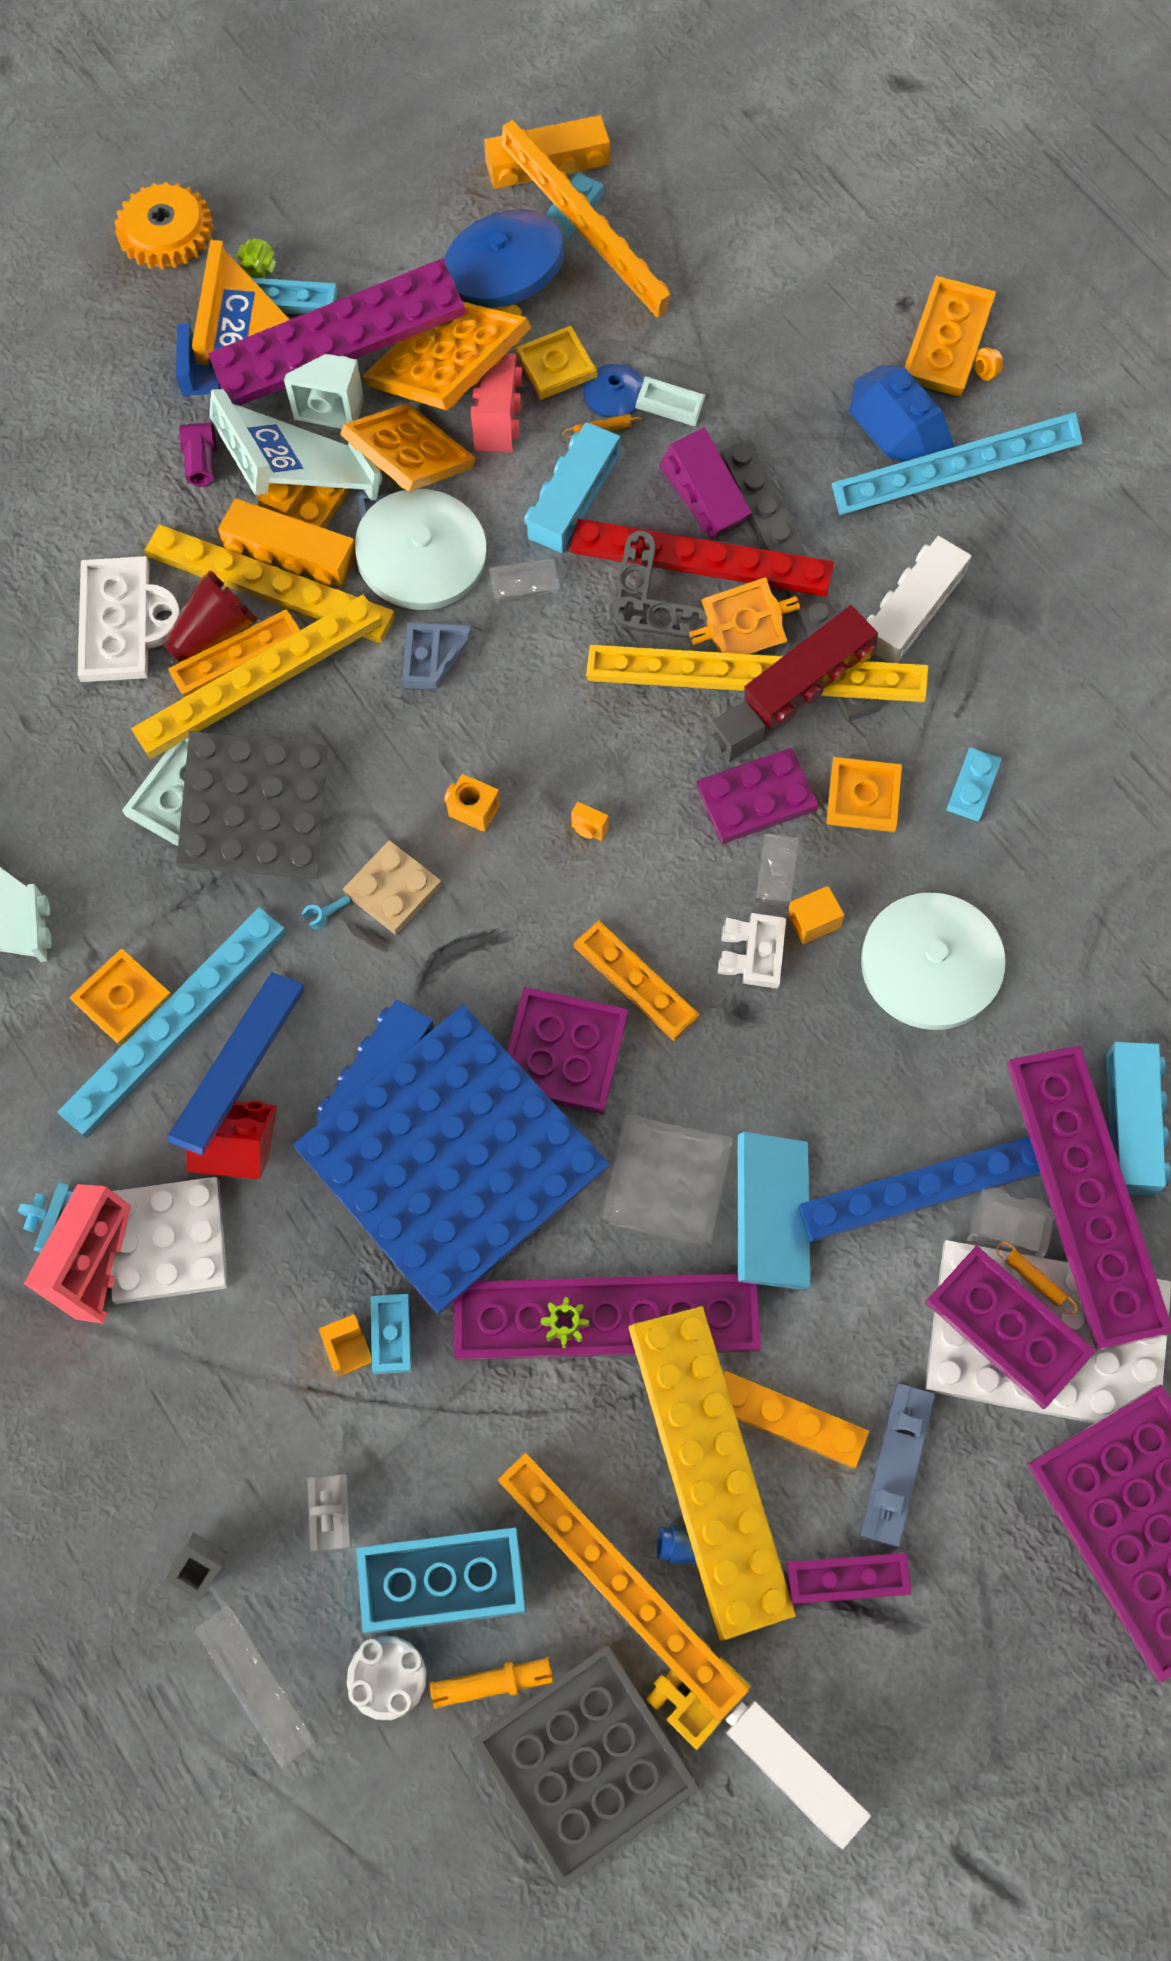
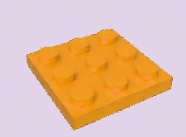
(408, 447)

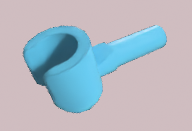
(324, 912)

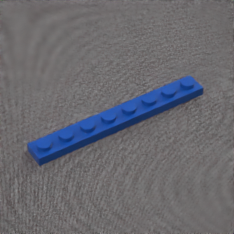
(919, 1189)

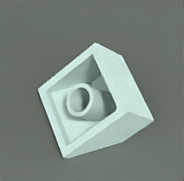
(326, 391)

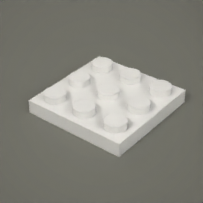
(171, 1242)

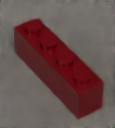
(811, 667)

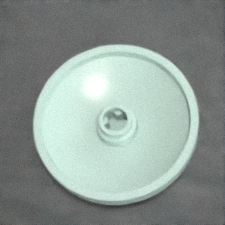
(420, 549)
(933, 961)

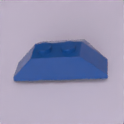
(899, 414)

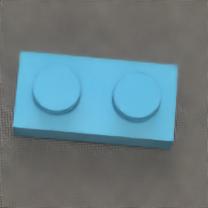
(974, 784)
(391, 1334)

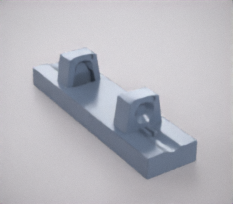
(897, 1466)

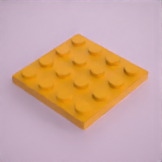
(449, 358)

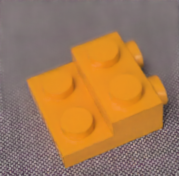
(304, 502)

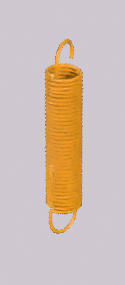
(609, 424)
(1036, 1278)

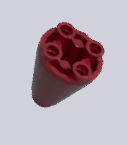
(207, 619)

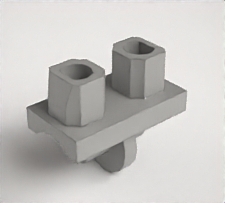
(329, 1513)

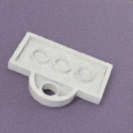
(120, 619)

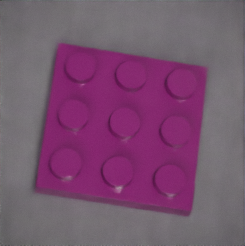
(568, 1047)

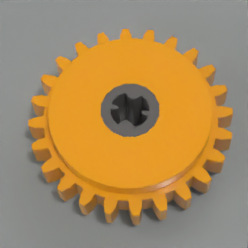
(164, 225)

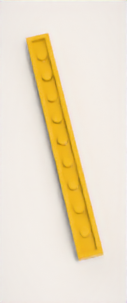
(734, 671)

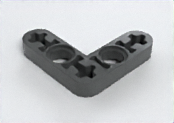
(638, 597)

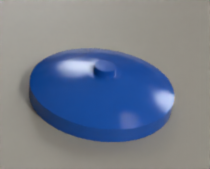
(505, 257)

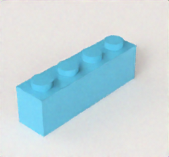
(572, 487)
(1136, 1115)

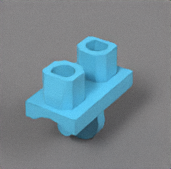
(35, 1212)

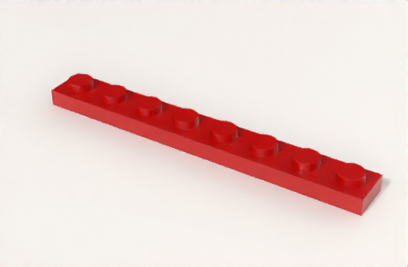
(707, 558)

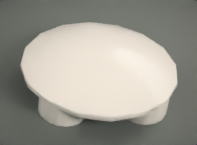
(386, 1678)

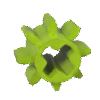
(256, 258)
(564, 1333)

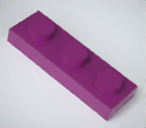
(848, 1578)

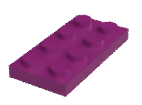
(1010, 1327)

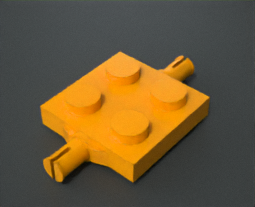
(744, 619)

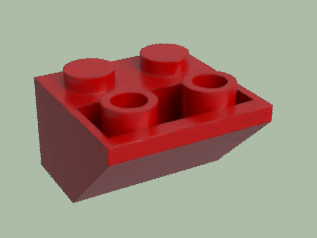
(240, 1144)

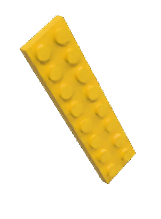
(711, 1473)

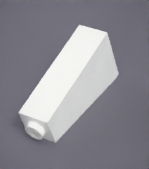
(796, 1773)

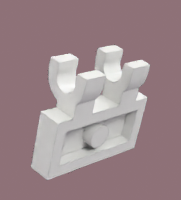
(763, 949)

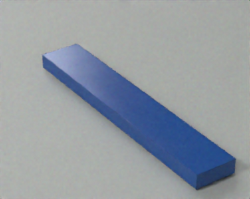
(235, 1064)

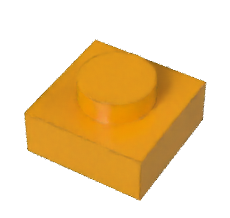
(589, 822)

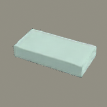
(670, 401)

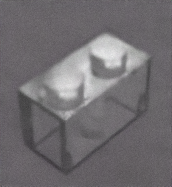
(1010, 1220)

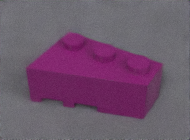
(705, 484)

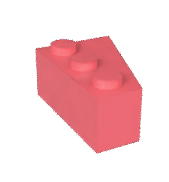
(496, 406)
(81, 1252)

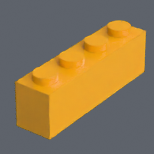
(569, 145)
(288, 543)

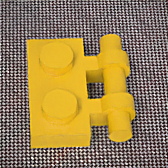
(691, 1715)

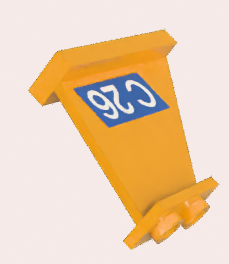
(229, 305)

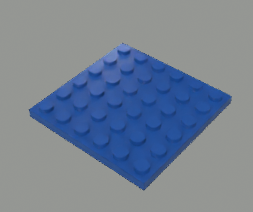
(451, 1158)

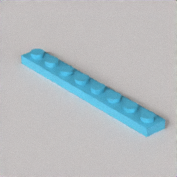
(956, 463)
(171, 1023)

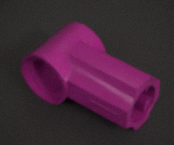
(198, 445)

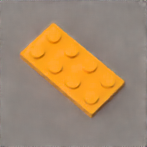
(949, 335)

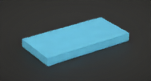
(770, 1227)

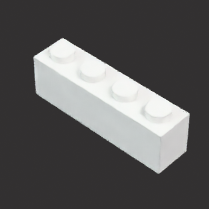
(918, 597)

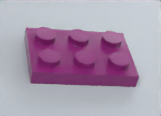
(757, 795)

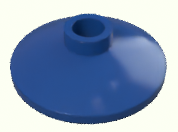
(611, 399)

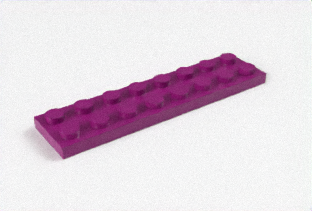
(342, 328)
(1089, 1198)
(506, 1316)

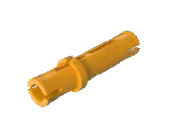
(493, 1682)

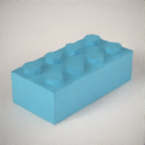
(440, 1580)

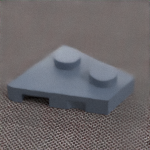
(431, 653)

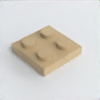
(392, 887)

